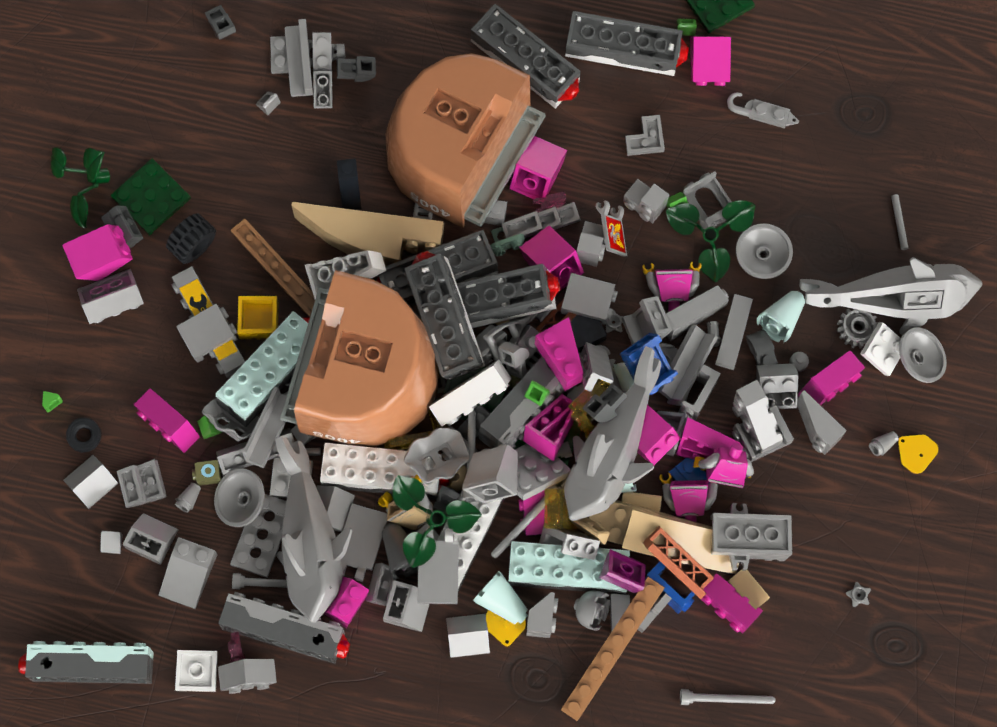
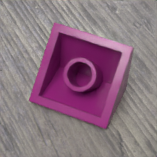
(623, 572)

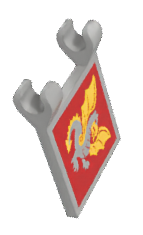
(613, 228)

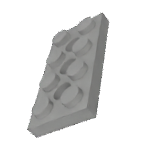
(268, 546)

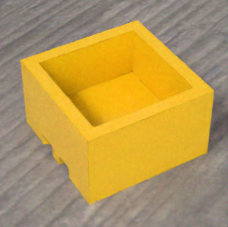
(257, 316)

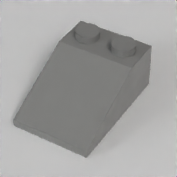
(820, 425)
(187, 573)

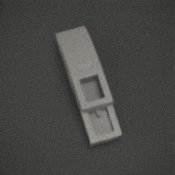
(322, 69)

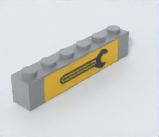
(197, 300)

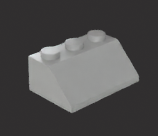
(110, 296)

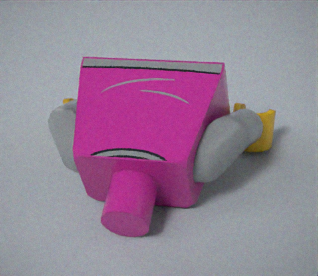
(673, 284)
(726, 466)
(689, 497)

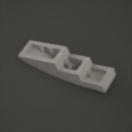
(535, 222)
(734, 332)

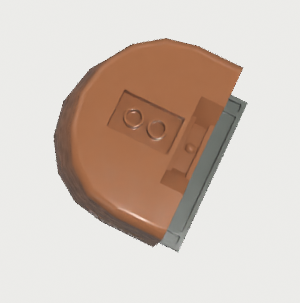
(460, 135)
(361, 366)

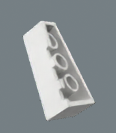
(363, 264)

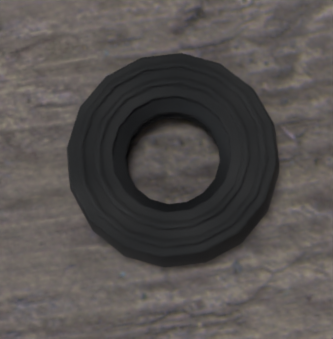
(86, 446)

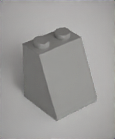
(492, 474)

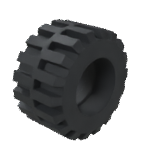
(191, 238)

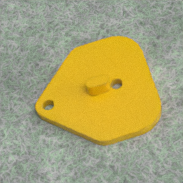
(912, 448)
(503, 629)

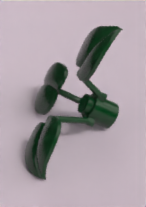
(92, 162)
(713, 261)
(418, 547)

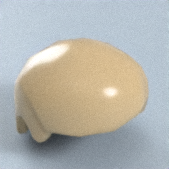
(457, 481)

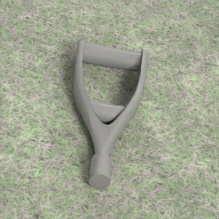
(515, 332)

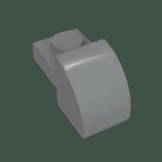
(514, 358)

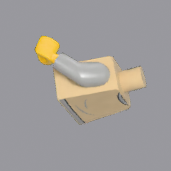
(410, 519)

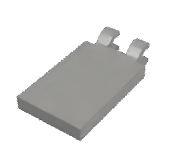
(365, 539)
(440, 574)

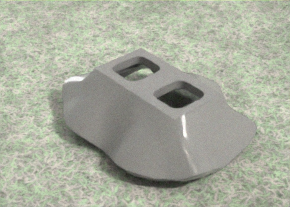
(215, 412)
(429, 447)

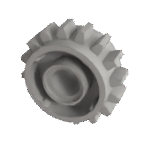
(847, 329)

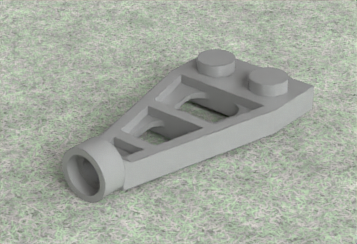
(279, 60)

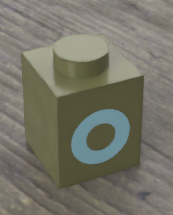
(207, 472)

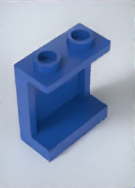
(632, 355)
(677, 603)

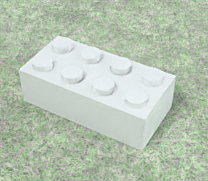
(470, 393)

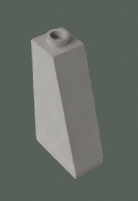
(696, 311)

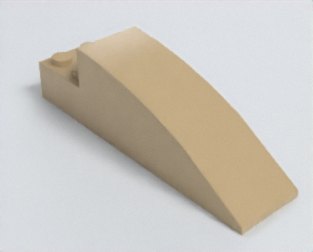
(363, 230)
(634, 524)

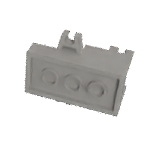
(751, 536)

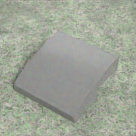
(141, 484)

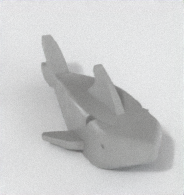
(902, 292)
(610, 450)
(309, 544)

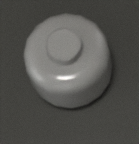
(801, 361)

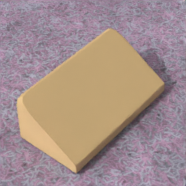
(644, 500)
(592, 529)
(747, 586)

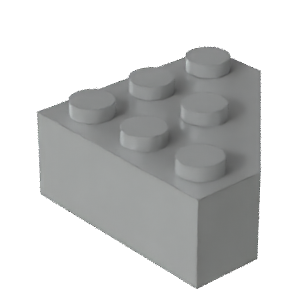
(752, 408)

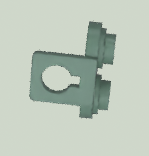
(501, 245)

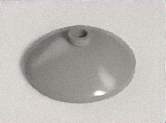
(766, 240)
(922, 355)
(232, 496)

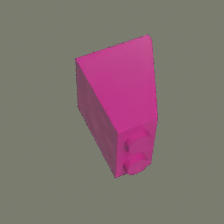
(710, 59)
(537, 168)
(98, 253)
(554, 253)
(656, 437)
(347, 602)

